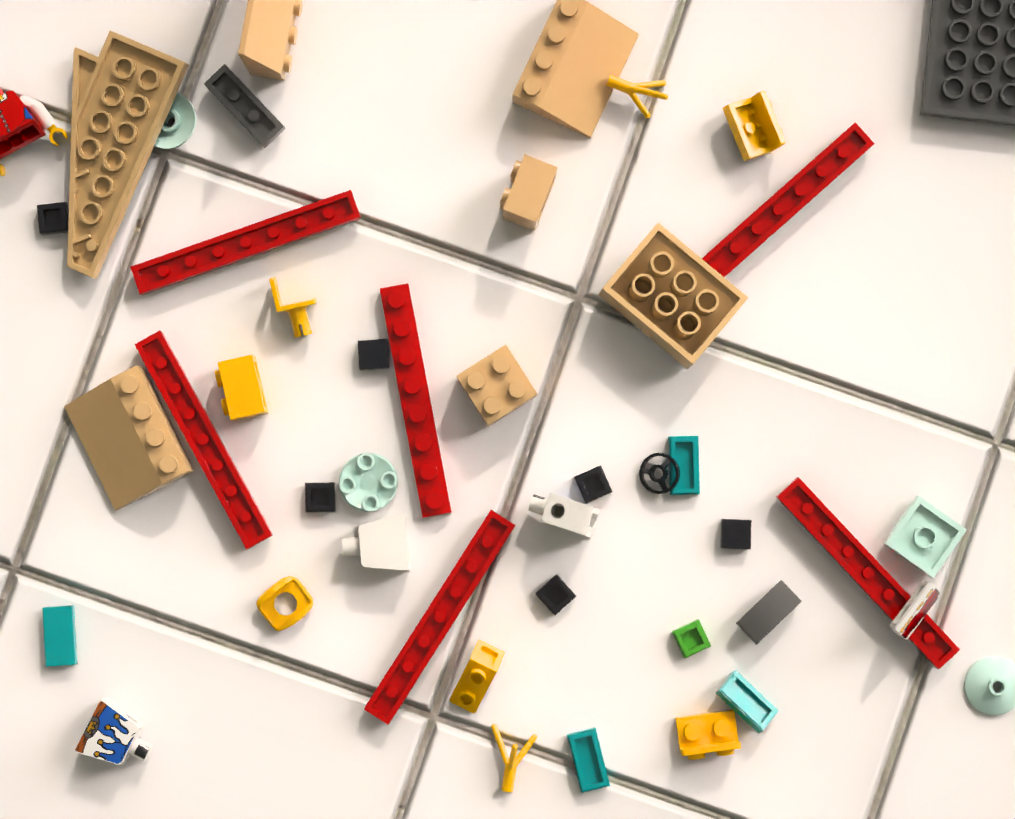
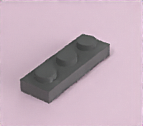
(244, 106)

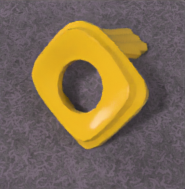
(266, 601)

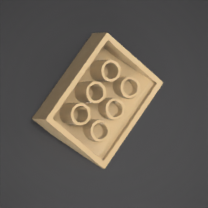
(268, 37)
(572, 65)
(673, 296)
(128, 437)

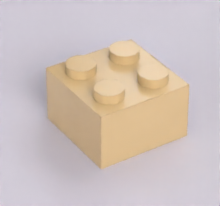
(529, 193)
(497, 385)

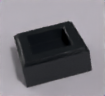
(53, 218)
(373, 354)
(593, 484)
(320, 497)
(735, 534)
(555, 594)

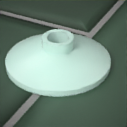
(183, 127)
(981, 679)

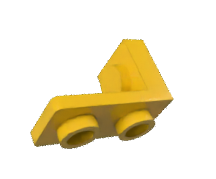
(477, 676)

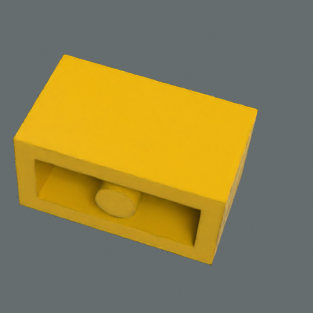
(241, 388)

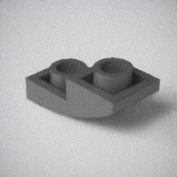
(768, 612)

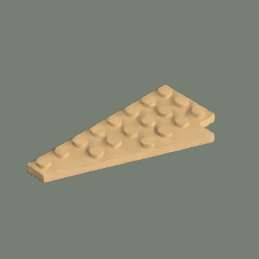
(114, 127)

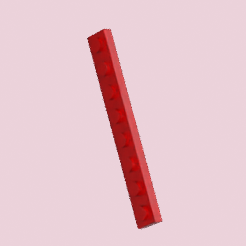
(788, 200)
(245, 242)
(415, 400)
(203, 439)
(863, 568)
(439, 617)

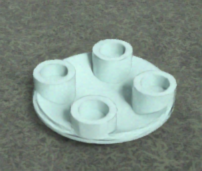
(368, 482)

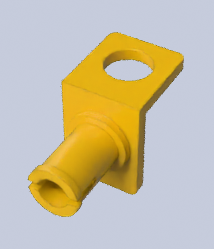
(296, 310)

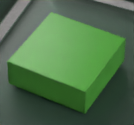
(691, 638)

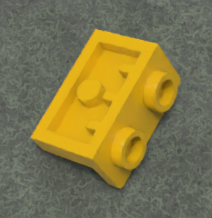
(707, 734)

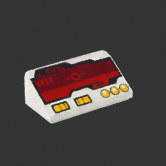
(915, 609)

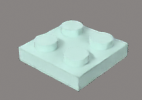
(925, 536)

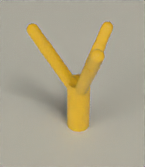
(632, 88)
(511, 762)

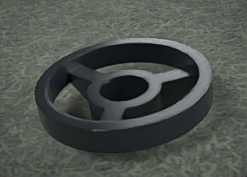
(663, 467)

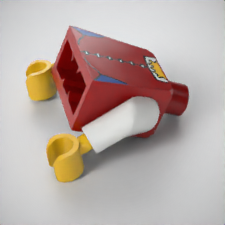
(23, 123)

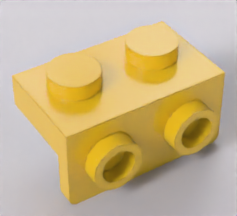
(754, 126)

